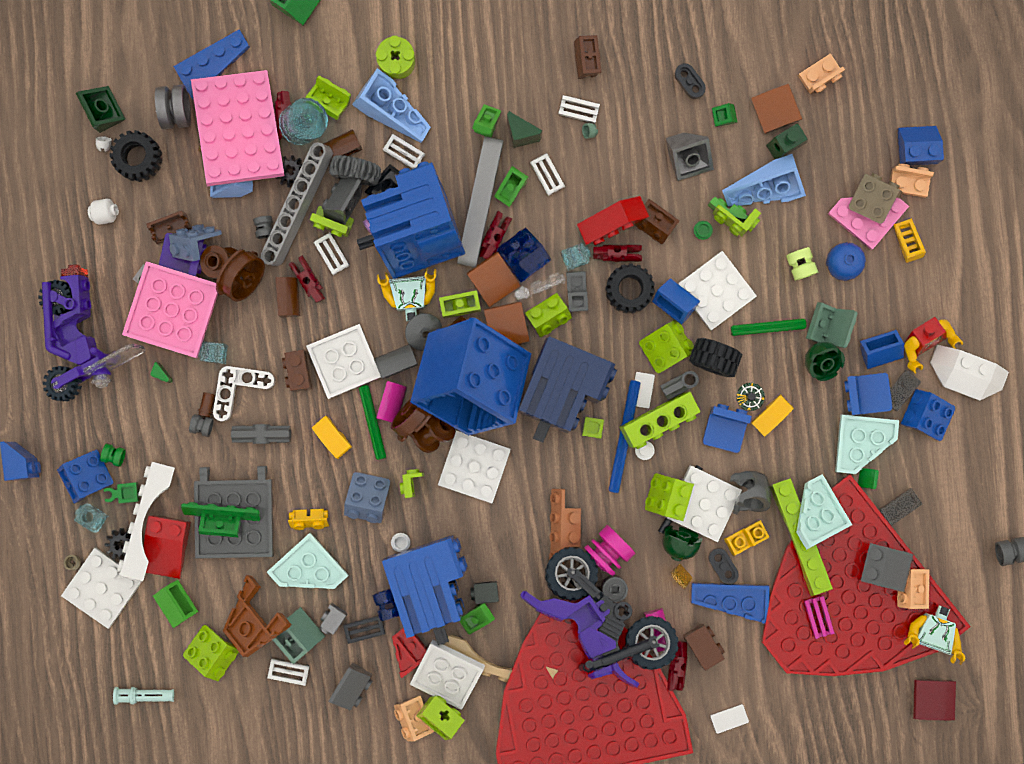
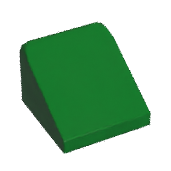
(724, 115)
(160, 373)
(868, 478)

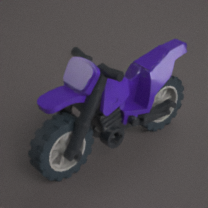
(600, 613)

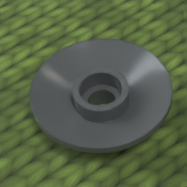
(416, 327)

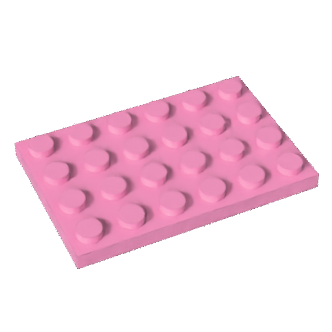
(237, 128)

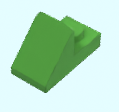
(486, 121)
(511, 186)
(476, 618)

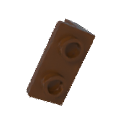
(658, 224)

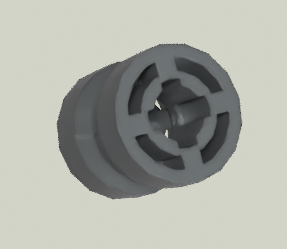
(263, 226)
(201, 425)

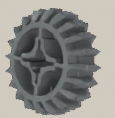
(356, 168)

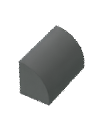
(396, 361)

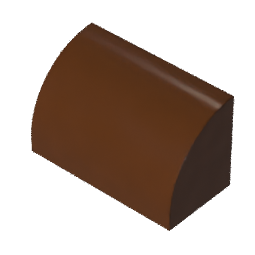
(345, 144)
(287, 297)

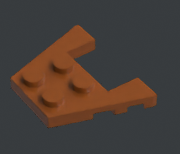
(246, 627)

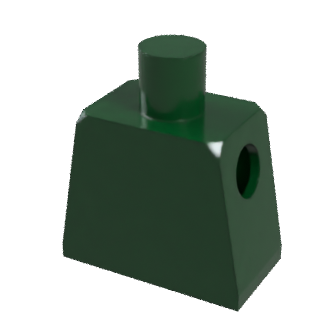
(787, 141)

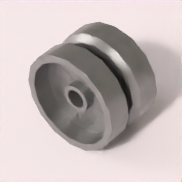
(172, 106)

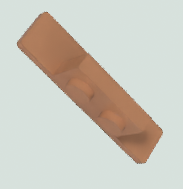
(564, 523)

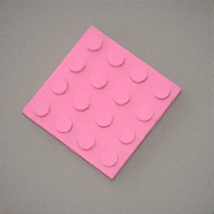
(171, 309)

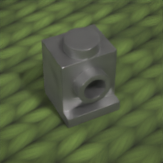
(332, 619)

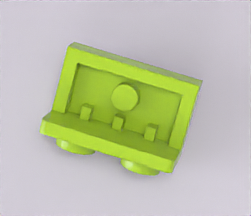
(330, 96)
(337, 229)
(548, 315)
(407, 486)

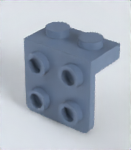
(184, 242)
(366, 497)

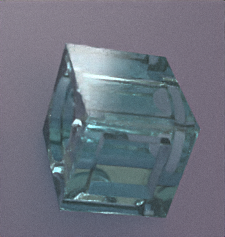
(576, 256)
(213, 352)
(98, 517)

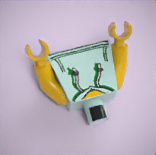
(408, 293)
(936, 634)

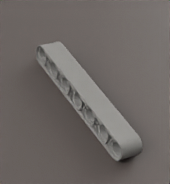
(296, 194)
(480, 200)

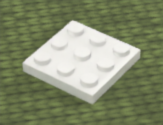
(718, 289)
(343, 361)
(474, 467)
(709, 504)
(99, 588)
(447, 674)

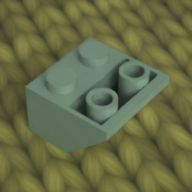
(299, 637)

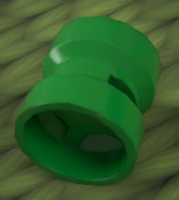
(113, 455)

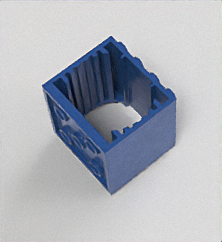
(471, 377)

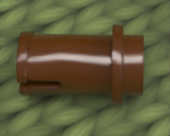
(206, 404)

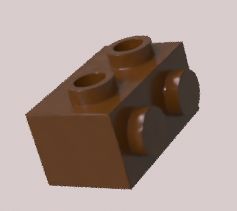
(298, 370)
(704, 647)

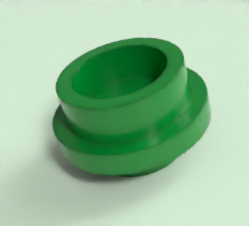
(703, 230)

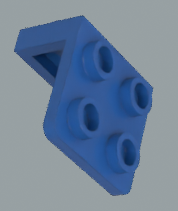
(868, 394)
(928, 414)
(726, 428)

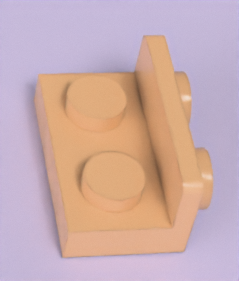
(821, 73)
(911, 180)
(916, 591)
(412, 726)

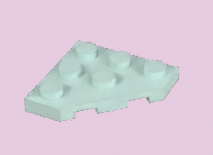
(862, 441)
(820, 513)
(308, 567)

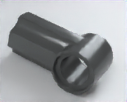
(677, 385)

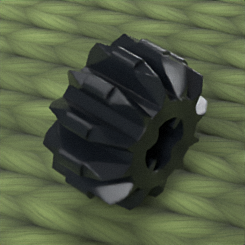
(295, 165)
(117, 536)

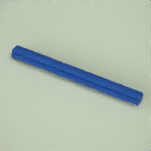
(622, 444)

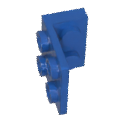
(84, 476)

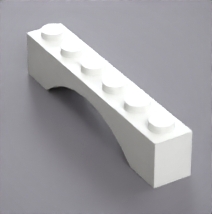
(135, 560)

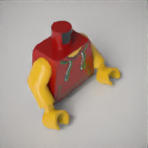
(926, 337)

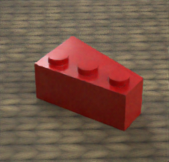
(612, 219)

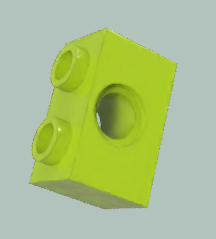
(460, 304)

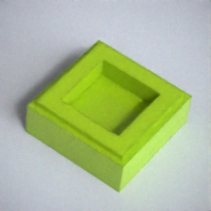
(593, 427)

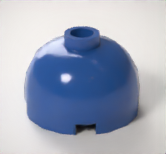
(845, 261)

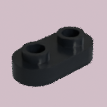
(692, 80)
(723, 565)

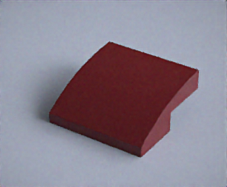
(934, 699)

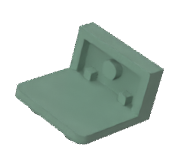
(831, 325)

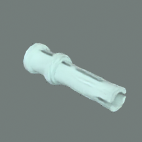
(133, 698)

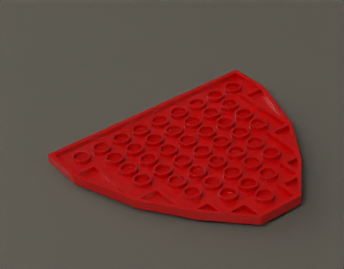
(863, 615)
(584, 717)

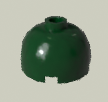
(824, 361)
(681, 543)

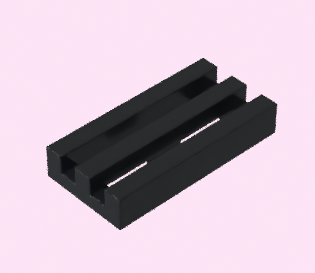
(351, 640)

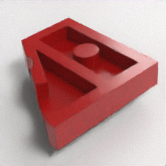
(408, 651)

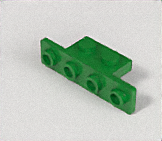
(220, 520)

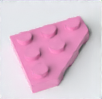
(863, 228)

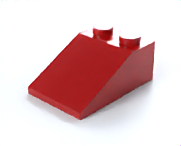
(166, 545)

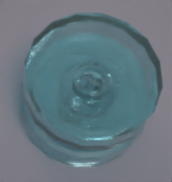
(303, 121)

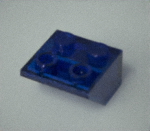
(523, 254)

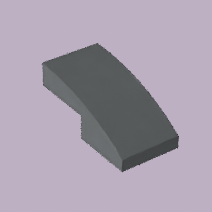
(577, 291)

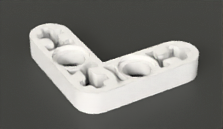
(236, 380)

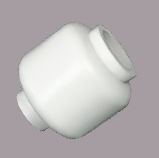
(103, 211)

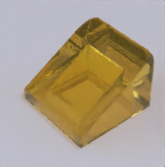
(681, 576)

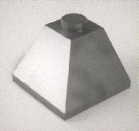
(689, 154)

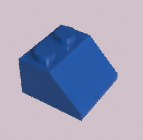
(920, 145)
(18, 462)

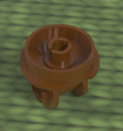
(236, 270)
(422, 427)

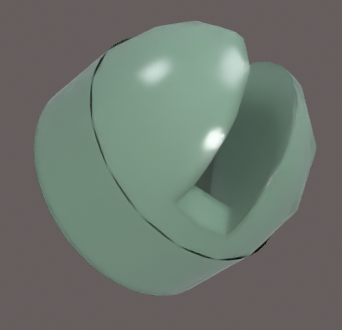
(589, 130)

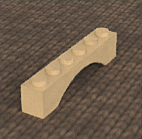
(462, 646)

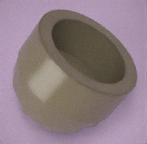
(69, 565)

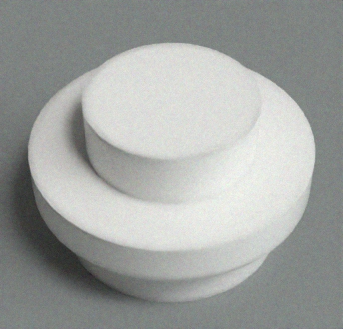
(645, 452)
(400, 542)

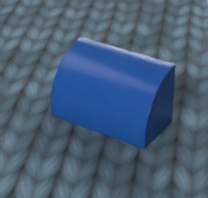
(675, 301)
(882, 349)

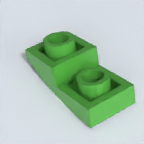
(737, 211)

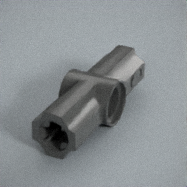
(261, 434)

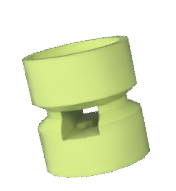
(804, 270)

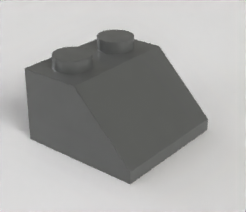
(343, 200)
(887, 567)
(350, 687)

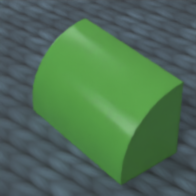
(175, 603)

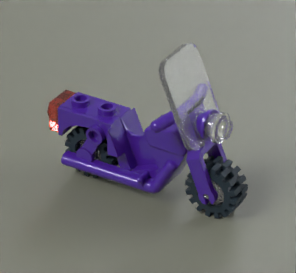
(67, 342)

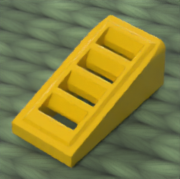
(918, 243)

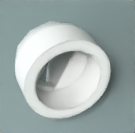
(103, 143)

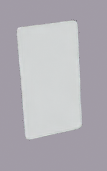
(645, 390)
(729, 719)

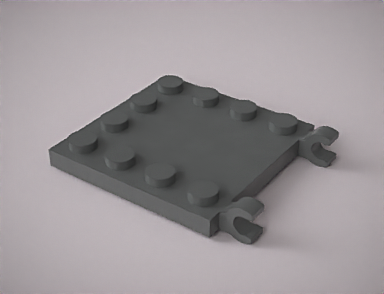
(254, 537)

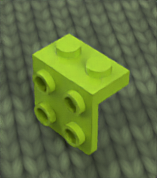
(736, 226)
(666, 346)
(668, 497)
(210, 653)

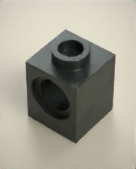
(485, 592)

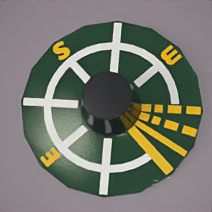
(750, 396)

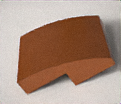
(776, 108)
(493, 279)
(508, 321)

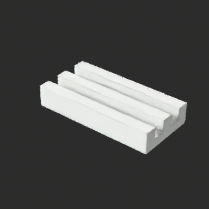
(580, 109)
(407, 145)
(554, 188)
(339, 267)
(289, 664)

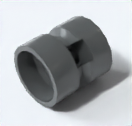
(1008, 552)
(614, 588)

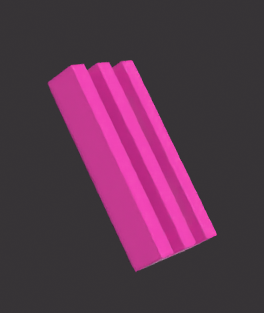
(826, 615)

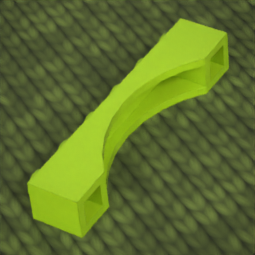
(810, 559)

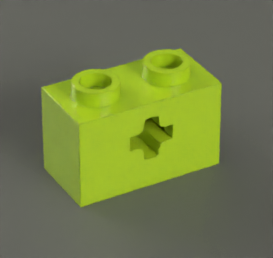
(451, 717)

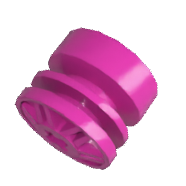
(609, 550)

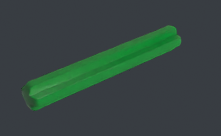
(766, 327)
(372, 422)

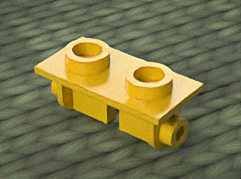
(299, 520)

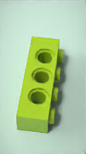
(631, 429)

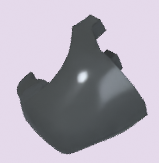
(757, 496)

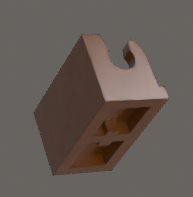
(587, 56)
(168, 224)

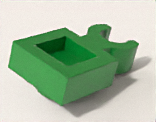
(125, 493)

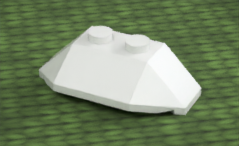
(967, 373)

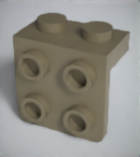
(874, 198)

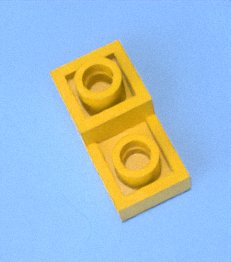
(772, 415)
(331, 437)
(746, 538)

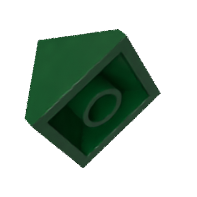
(100, 108)
(521, 131)

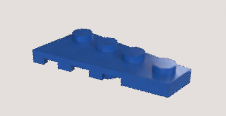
(212, 60)
(735, 599)

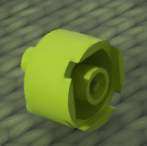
(396, 47)

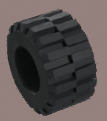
(127, 143)
(636, 273)
(715, 357)

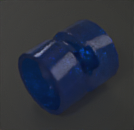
(380, 600)

